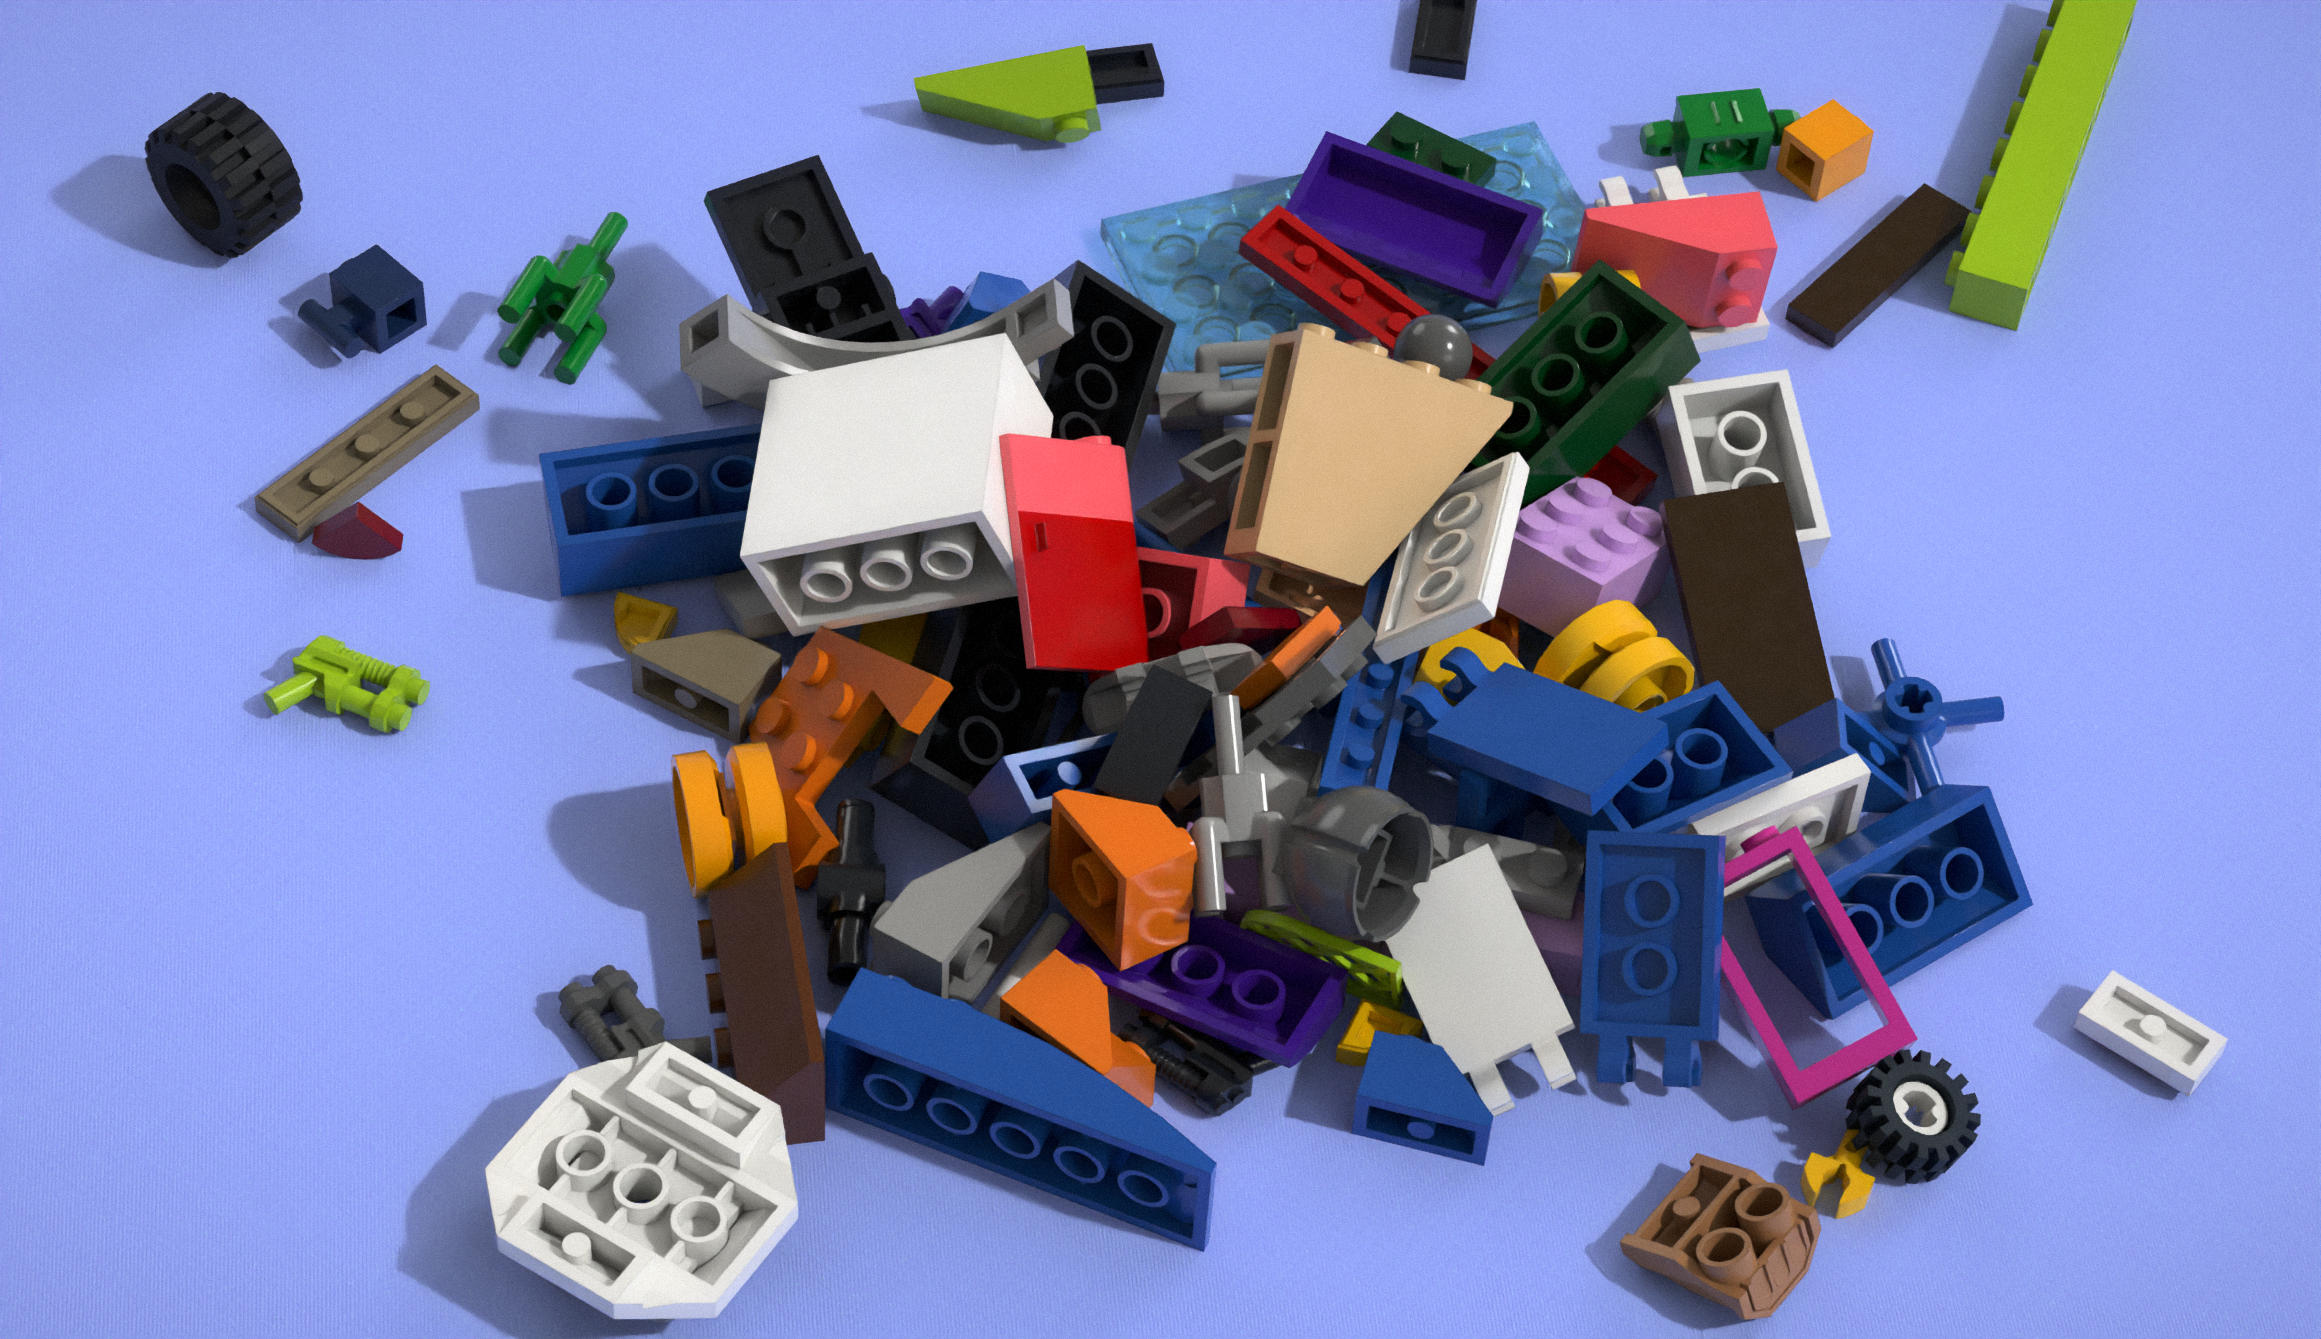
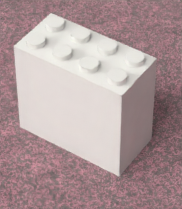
(889, 485)

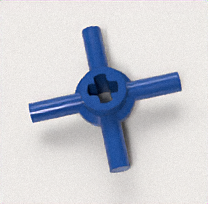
(1916, 717)

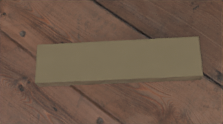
(367, 453)

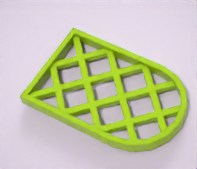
(1335, 948)

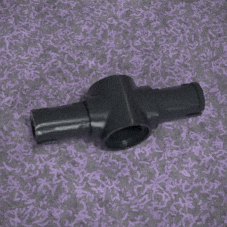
(850, 890)

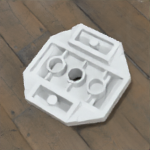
(636, 1133)

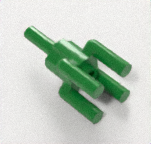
(564, 296)

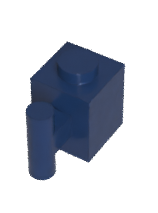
(369, 298)

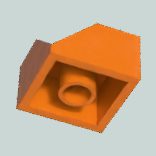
(1122, 874)
(1070, 1011)

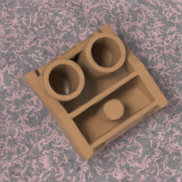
(1728, 1238)

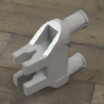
(1212, 667)

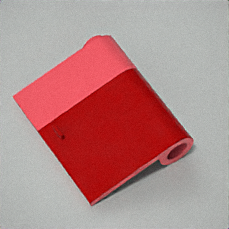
(1074, 554)

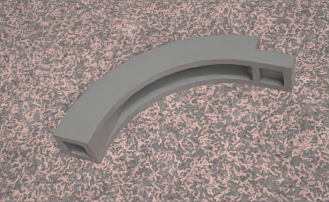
(742, 351)

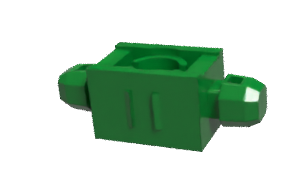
(1718, 132)

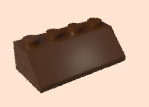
(765, 991)

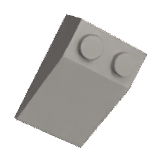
(966, 917)

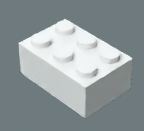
(1740, 437)

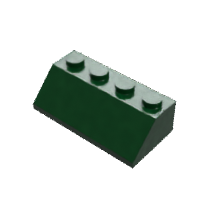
(1584, 378)

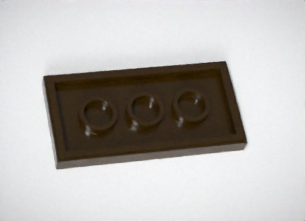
(1748, 601)

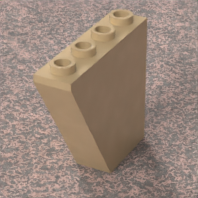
(1349, 455)

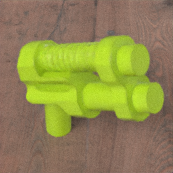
(337, 674)

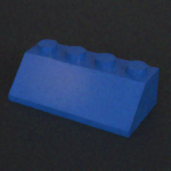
(649, 508)
(1909, 887)

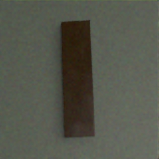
(1877, 265)

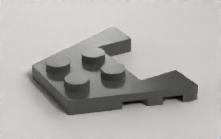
(1281, 711)

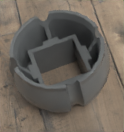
(1356, 861)

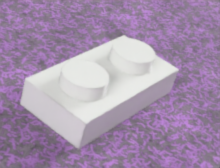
(2150, 1033)

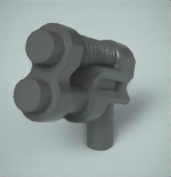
(641, 1026)

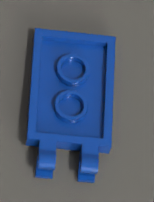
(1533, 732)
(1652, 949)

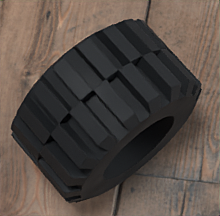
(223, 174)

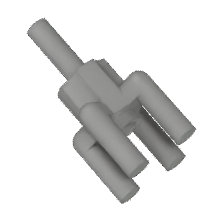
(1202, 398)
(1235, 822)

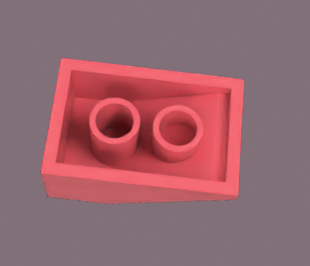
(1691, 255)

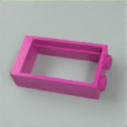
(1854, 1059)

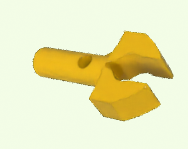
(1845, 1166)

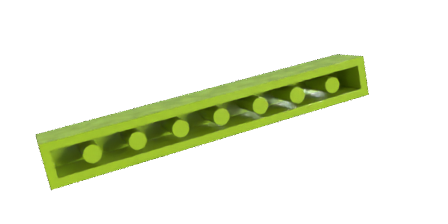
(2038, 160)

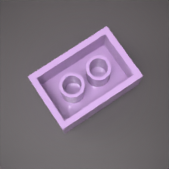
(1582, 552)

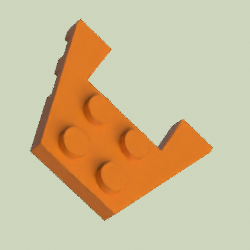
(820, 719)

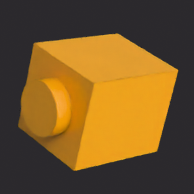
(1824, 150)

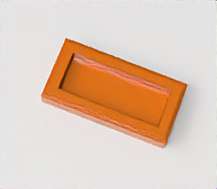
(1287, 658)

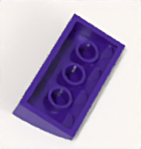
(1228, 987)

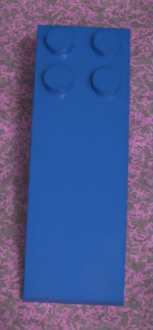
(1012, 1107)

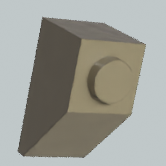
(708, 678)

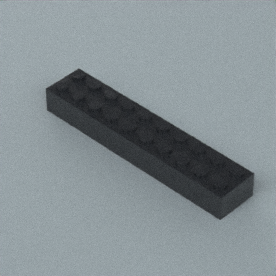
(998, 707)

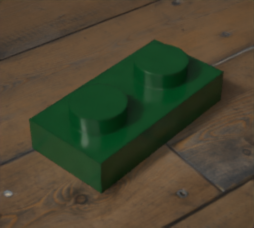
(1433, 149)

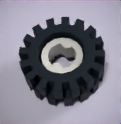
(1880, 1108)

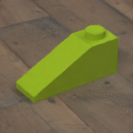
(1028, 96)

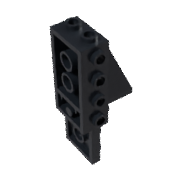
(804, 257)

